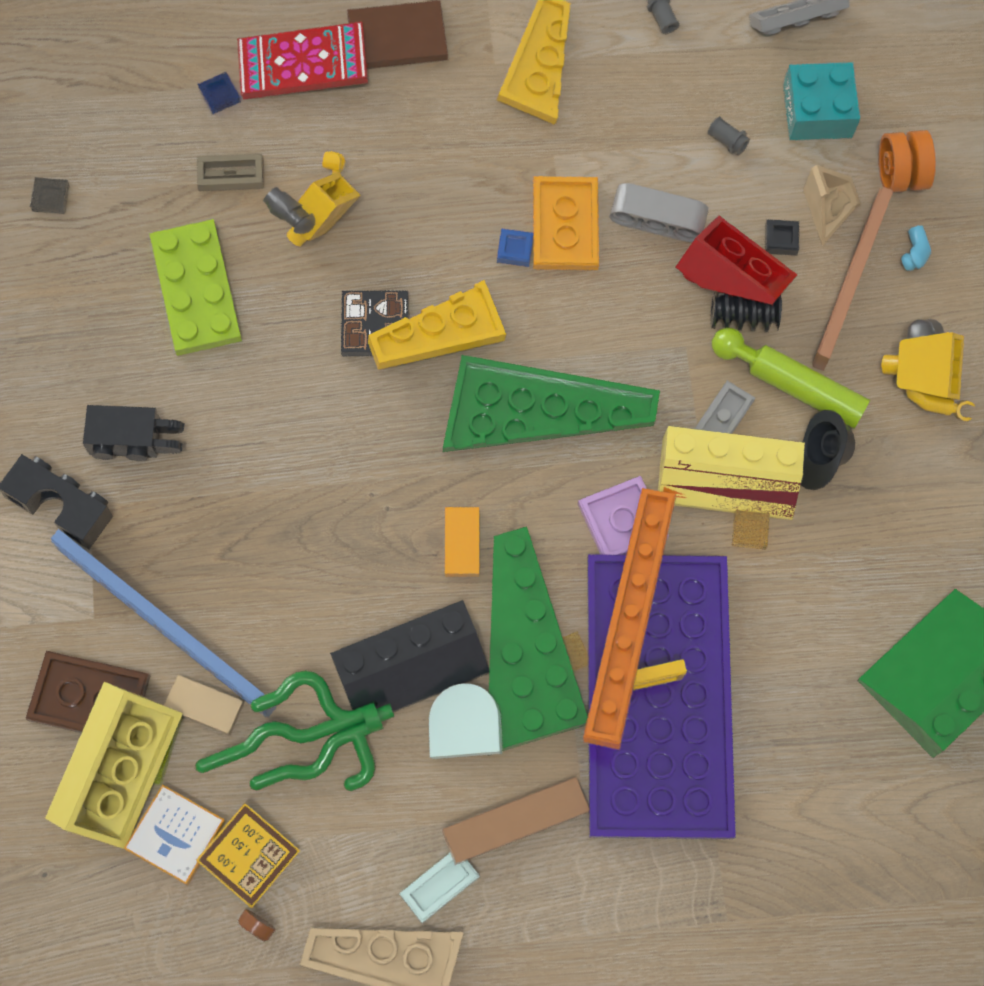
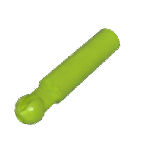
(791, 376)

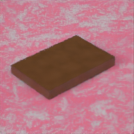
(402, 33)
(70, 687)

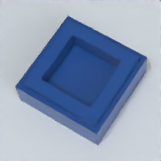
(515, 247)

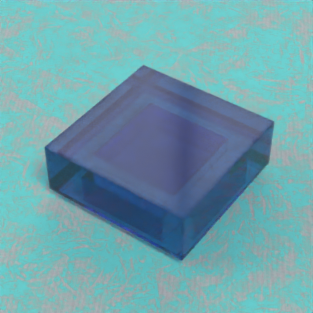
(219, 93)

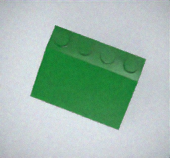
(934, 674)

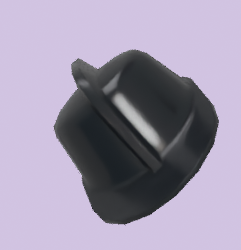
(826, 447)

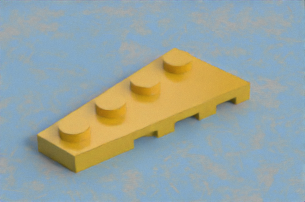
(536, 69)
(453, 326)

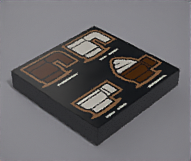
(366, 313)

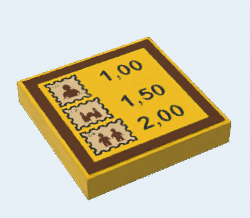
(247, 855)

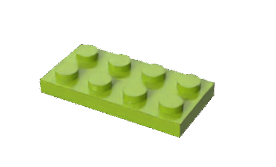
(195, 287)

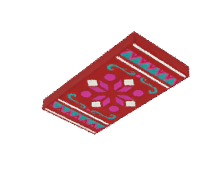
(302, 60)

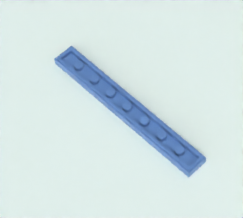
(157, 619)

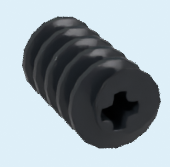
(743, 310)

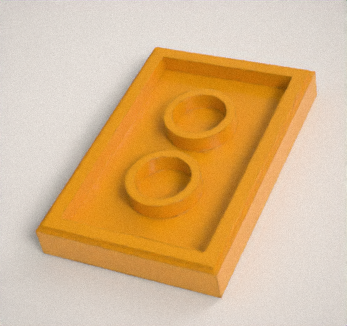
(565, 223)

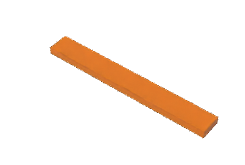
(629, 620)

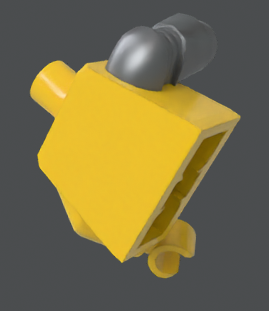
(318, 207)
(930, 367)

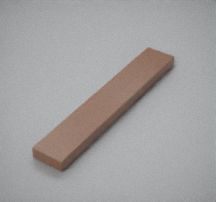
(852, 279)

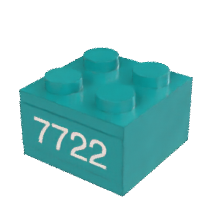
(821, 101)

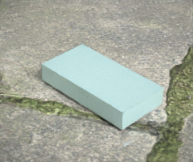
(438, 887)

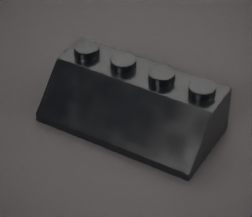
(412, 660)

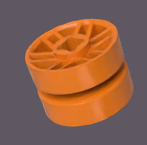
(907, 161)

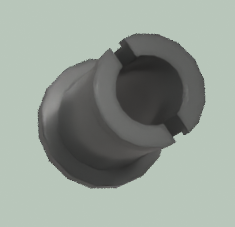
(664, 15)
(729, 136)

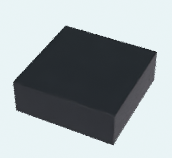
(782, 237)

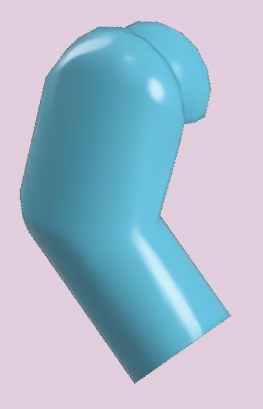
(919, 252)

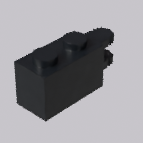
(128, 432)

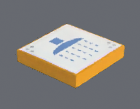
(174, 834)

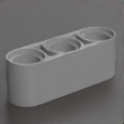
(658, 212)

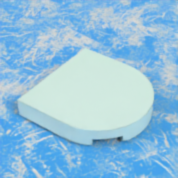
(464, 723)

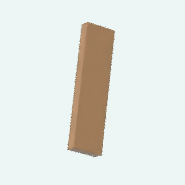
(515, 821)

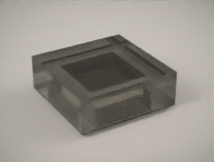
(49, 195)

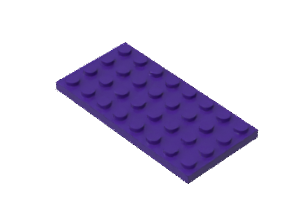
(678, 735)

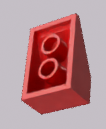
(734, 264)

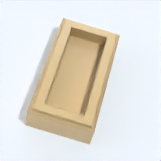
(204, 705)

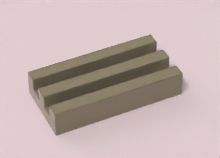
(229, 177)

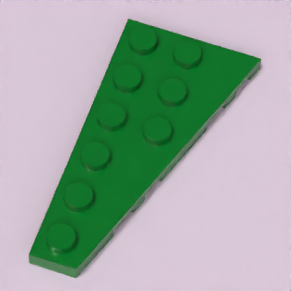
(520, 404)
(527, 652)

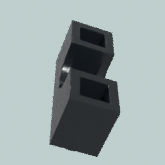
(33, 483)

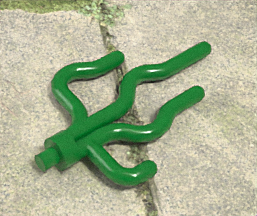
(349, 725)

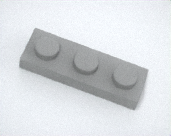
(794, 13)

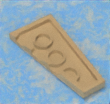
(384, 956)

